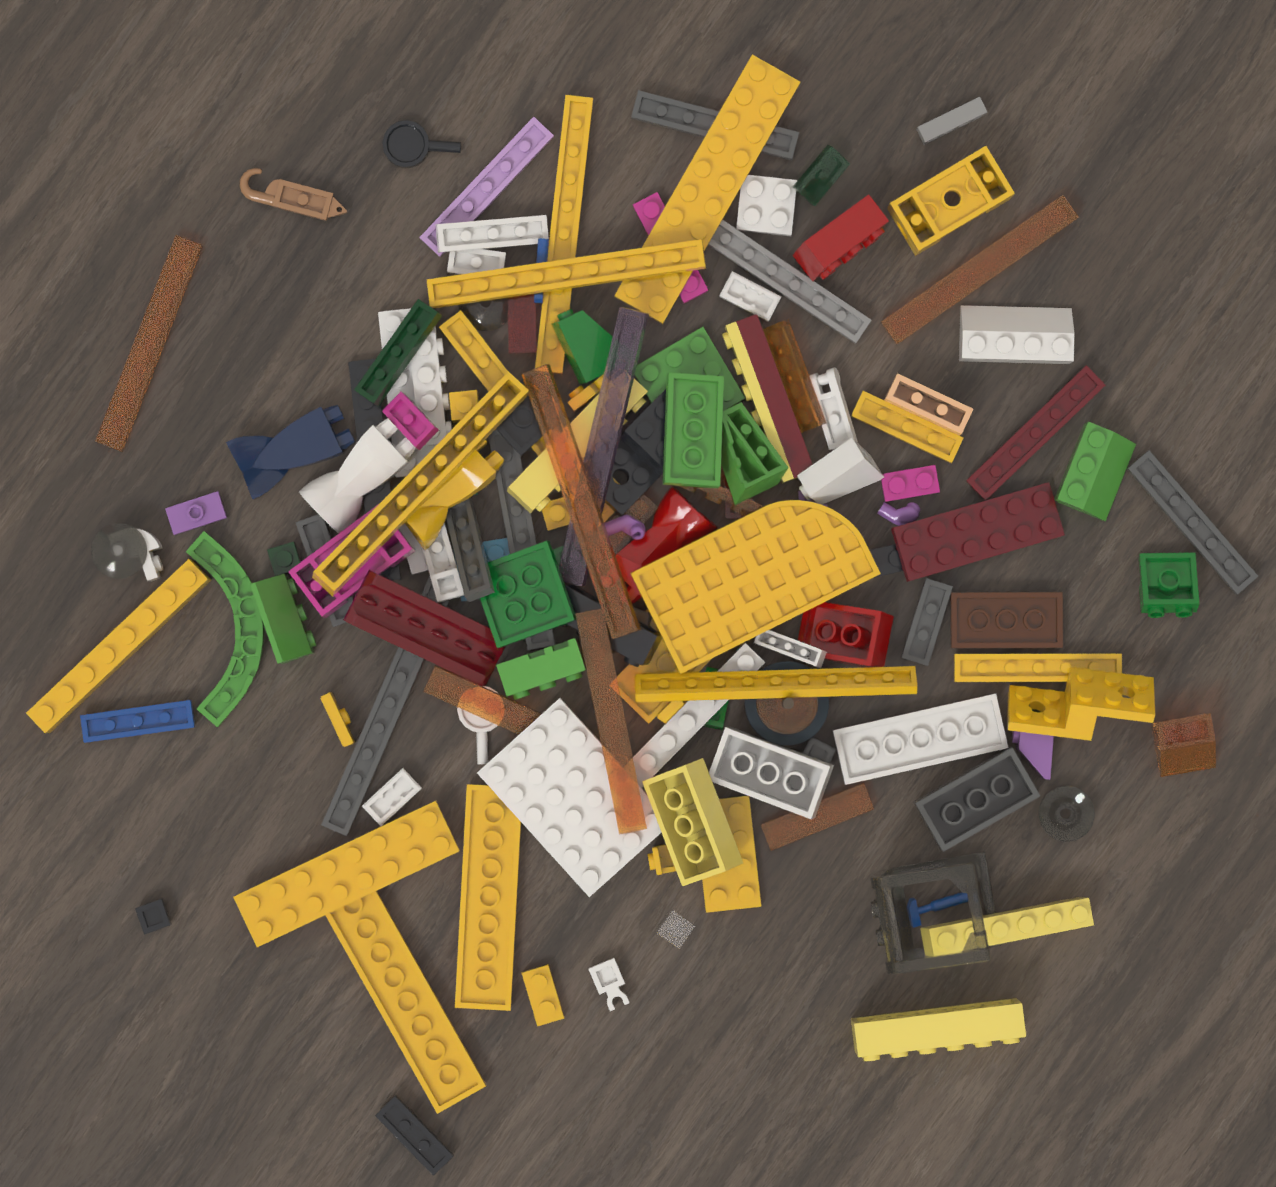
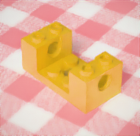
(927, 218)

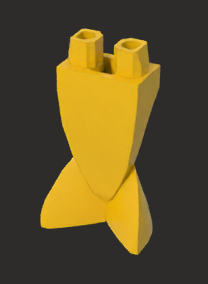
(465, 482)

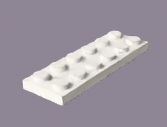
(920, 739)

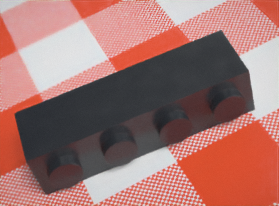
(636, 646)

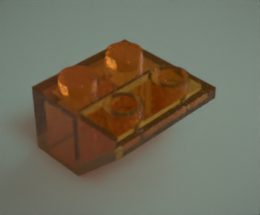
(1184, 744)

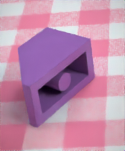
(1036, 750)

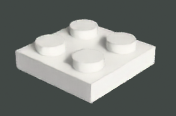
(766, 205)

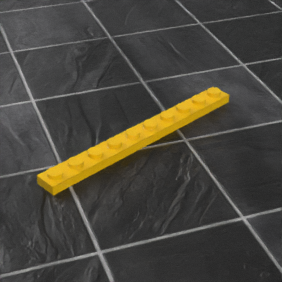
(565, 221)
(566, 273)
(775, 684)

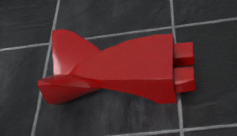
(673, 527)

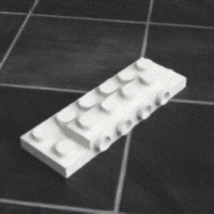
(421, 383)

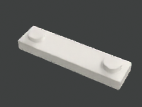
(491, 233)

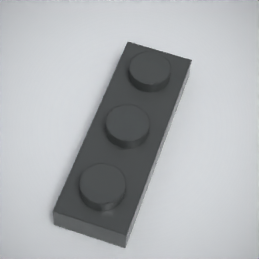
(926, 622)

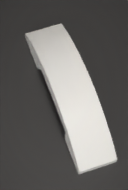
(443, 568)

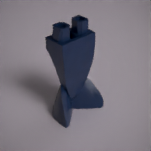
(300, 444)

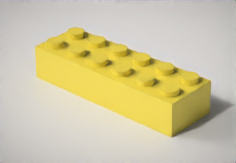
(937, 1028)

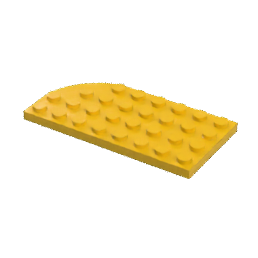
(751, 577)

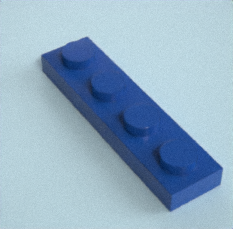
(137, 721)

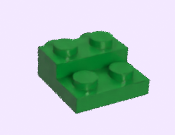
(1168, 584)

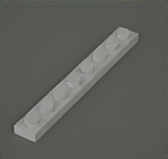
(789, 282)

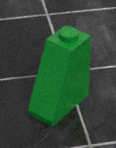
(583, 343)

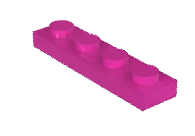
(648, 213)

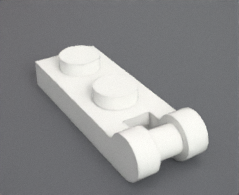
(834, 408)

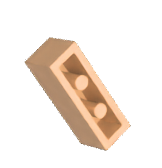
(928, 404)

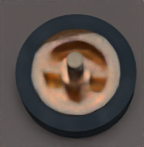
(787, 719)

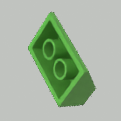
(1095, 471)
(283, 618)

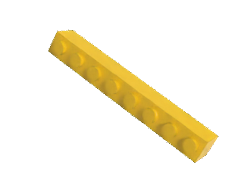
(118, 646)

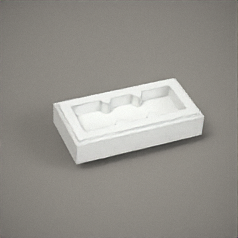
(750, 296)
(392, 797)

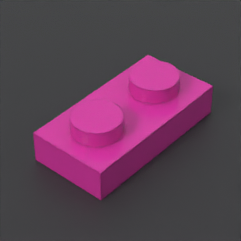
(410, 420)
(910, 483)

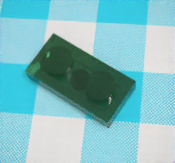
(821, 175)

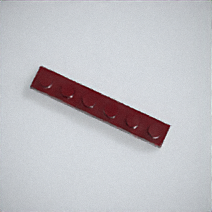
(1035, 433)

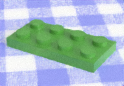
(693, 430)

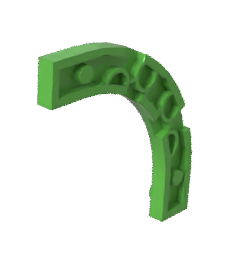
(248, 628)

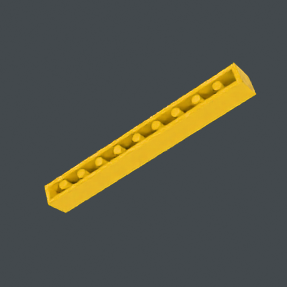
(420, 484)

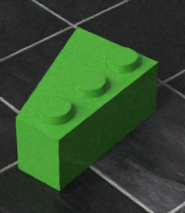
(748, 456)
(541, 669)

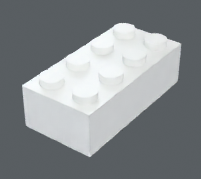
(770, 772)

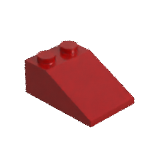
(848, 633)

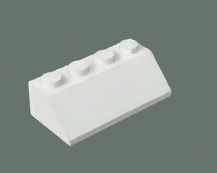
(1016, 334)

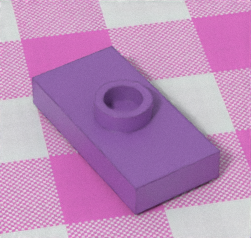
(196, 513)

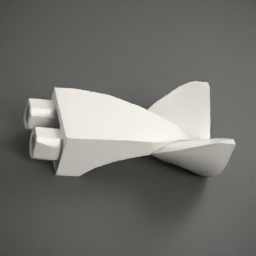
(370, 464)

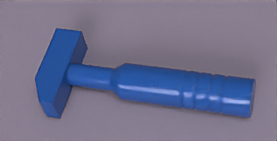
(542, 255)
(936, 905)

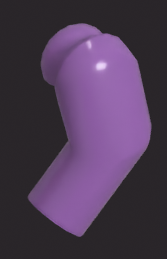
(900, 516)
(626, 524)

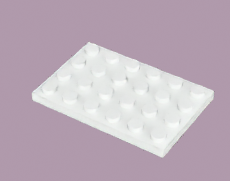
(562, 794)

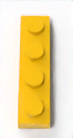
(907, 427)

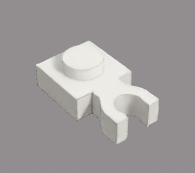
(608, 979)

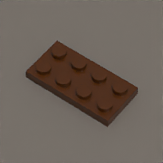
(1006, 620)

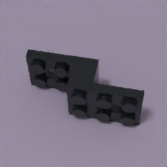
(639, 457)

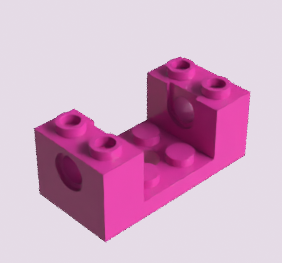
(390, 554)

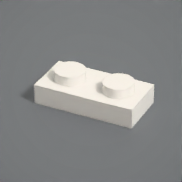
(475, 261)

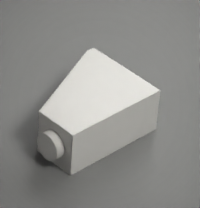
(839, 473)

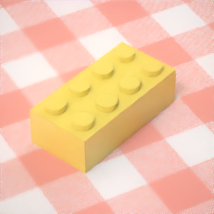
(692, 822)

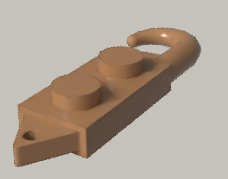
(293, 197)

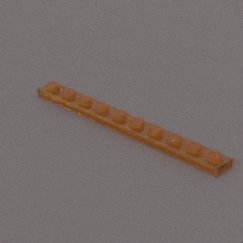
(580, 501)

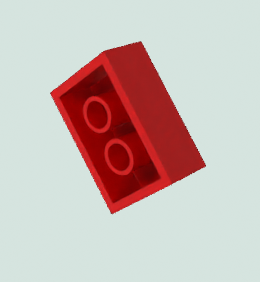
(841, 239)

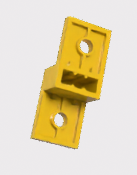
(1085, 697)

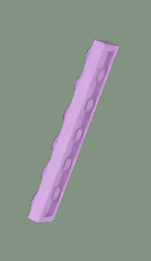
(492, 179)

